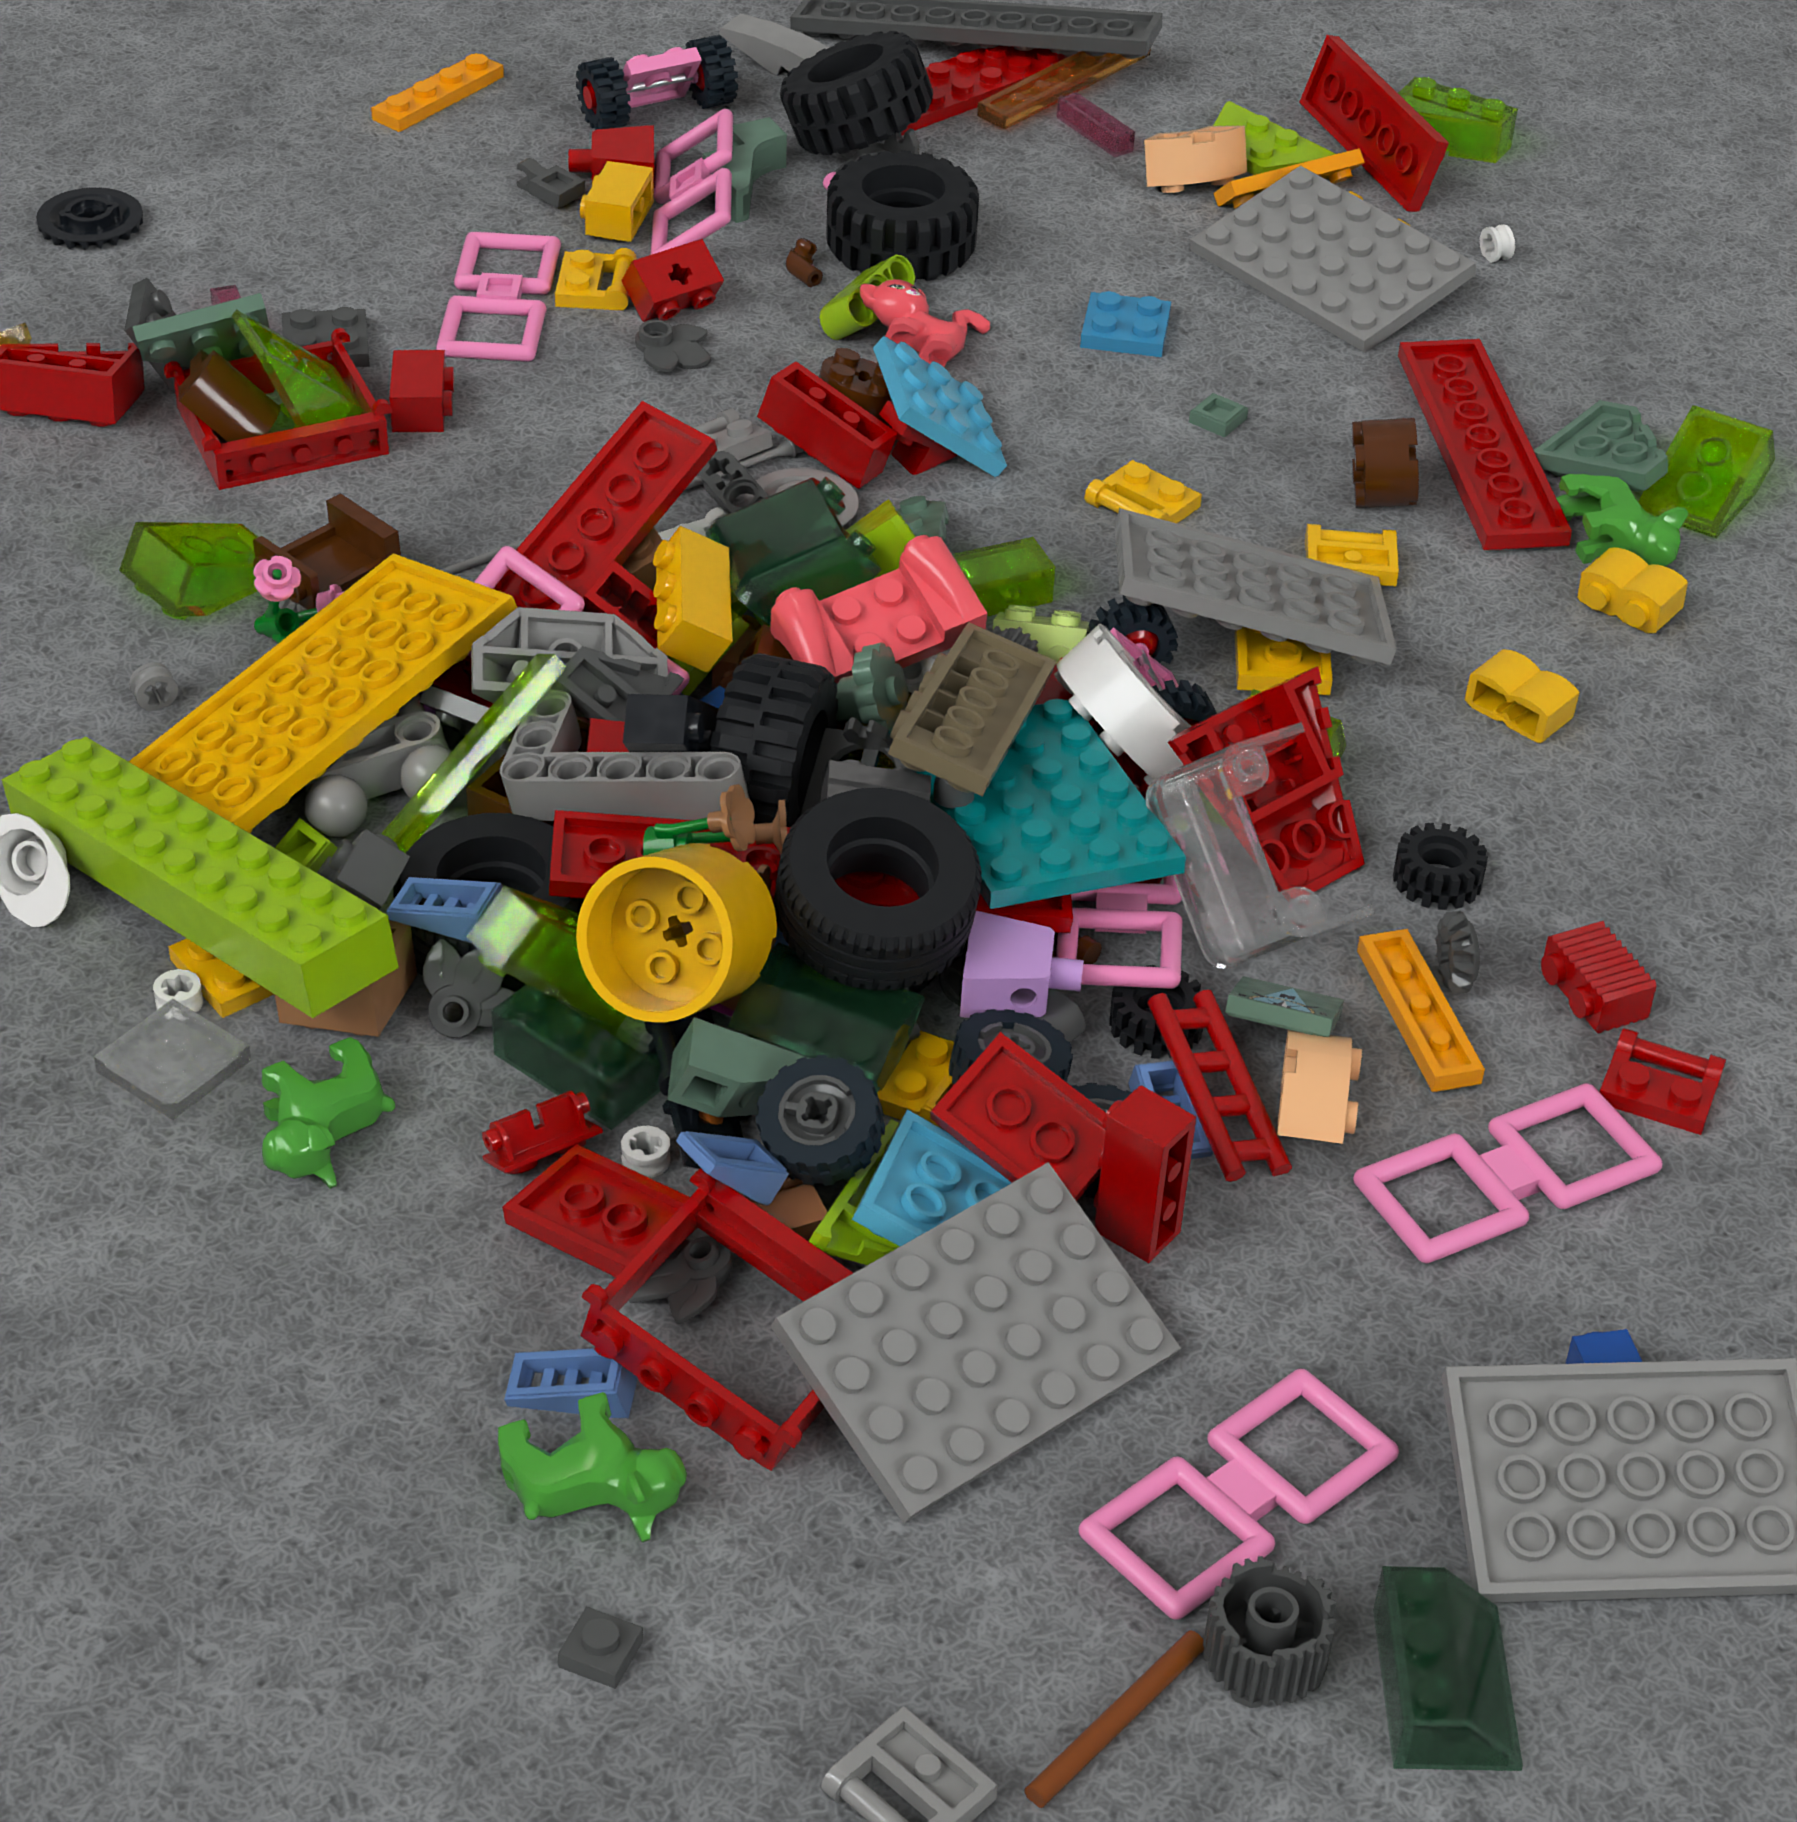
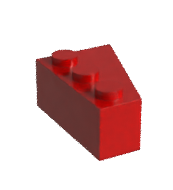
(70, 384)

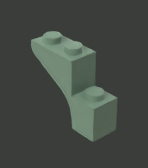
(757, 149)

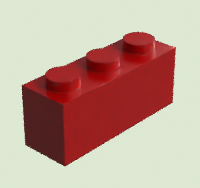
(827, 424)
(1144, 1172)

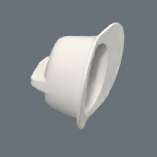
(32, 871)

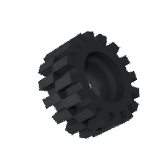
(1436, 884)
(1138, 1026)

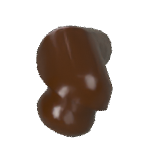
(800, 263)

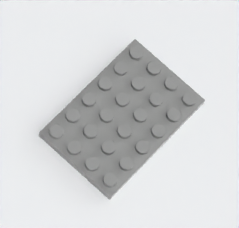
(1333, 258)
(1252, 588)
(974, 1340)
(1626, 1478)

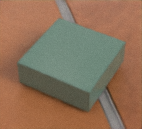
(1218, 415)

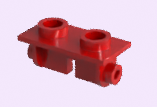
(518, 1144)

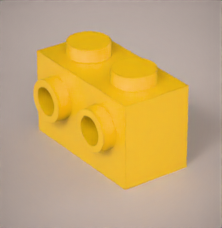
(618, 201)

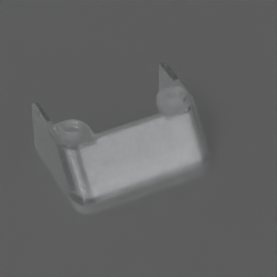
(1226, 874)

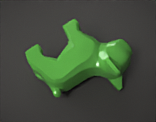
(1618, 521)
(320, 1111)
(591, 1470)

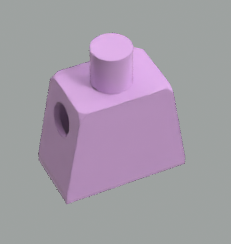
(1013, 967)

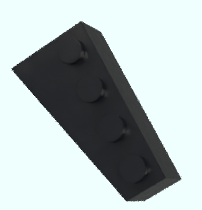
(668, 723)

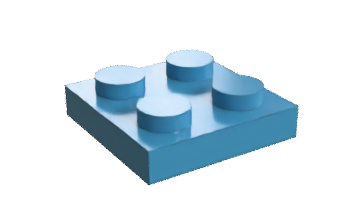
(1125, 324)

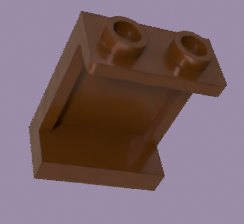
(336, 552)

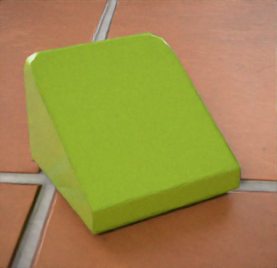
(306, 845)

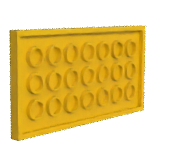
(323, 689)

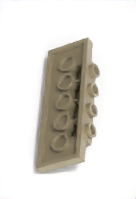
(970, 709)

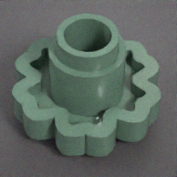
(874, 689)

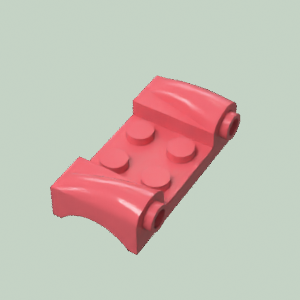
(910, 610)

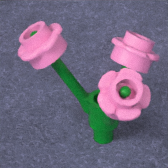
(276, 583)

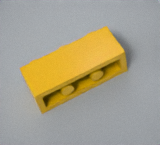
(693, 599)

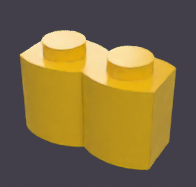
(1632, 590)
(1522, 695)

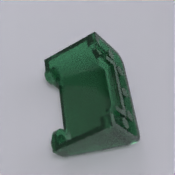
(791, 544)

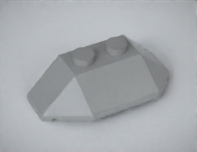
(527, 631)

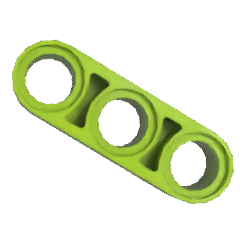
(847, 312)

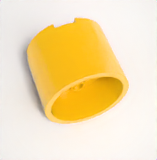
(636, 942)

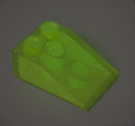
(304, 383)
(1712, 470)
(191, 565)

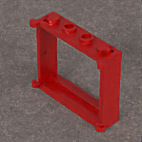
(296, 448)
(761, 1243)

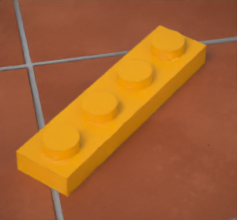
(437, 92)
(1333, 167)
(1420, 1010)

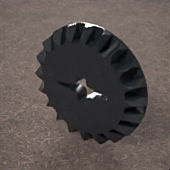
(89, 217)

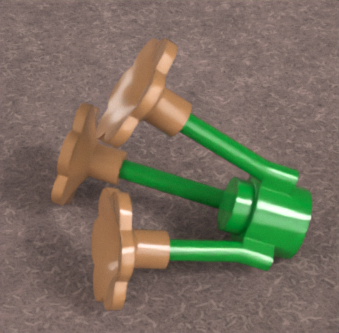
(729, 824)

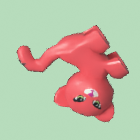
(906, 315)

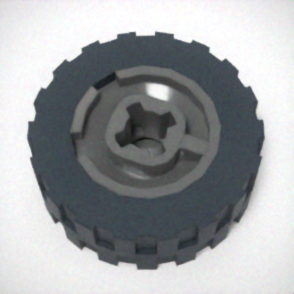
(1024, 1029)
(821, 1119)

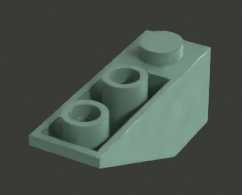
(723, 1070)

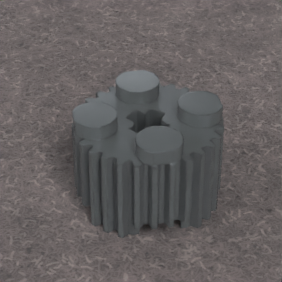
(1269, 1633)

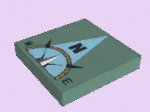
(1284, 1007)

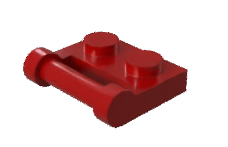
(1657, 1093)

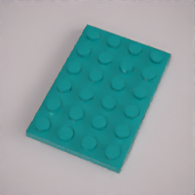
(1062, 816)

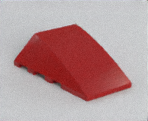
(1301, 808)

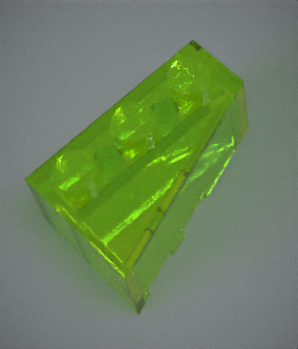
(1471, 124)
(539, 948)

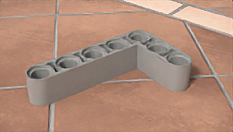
(549, 774)

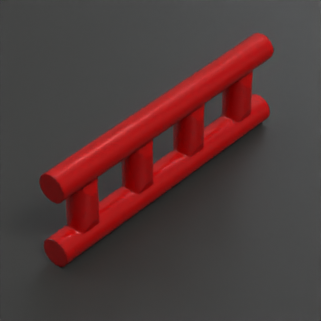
(1211, 1109)

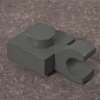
(551, 185)

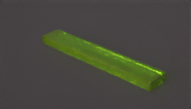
(474, 750)

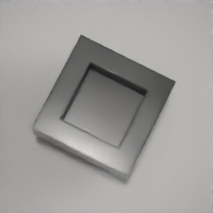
(600, 1647)

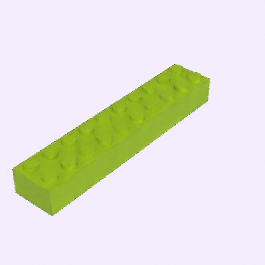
(206, 877)

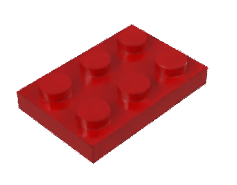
(1022, 1117)
(593, 1209)

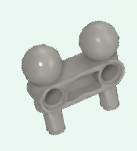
(390, 758)

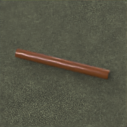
(1114, 1719)

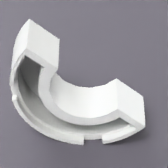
(1122, 702)

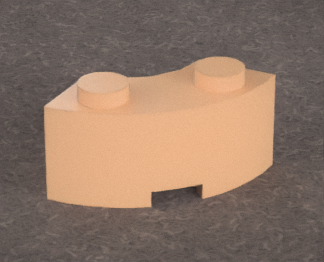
(1195, 157)
(1317, 1087)

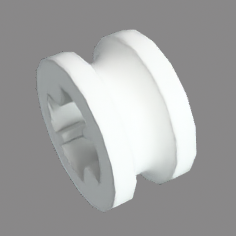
(1497, 243)
(178, 985)
(656, 1143)

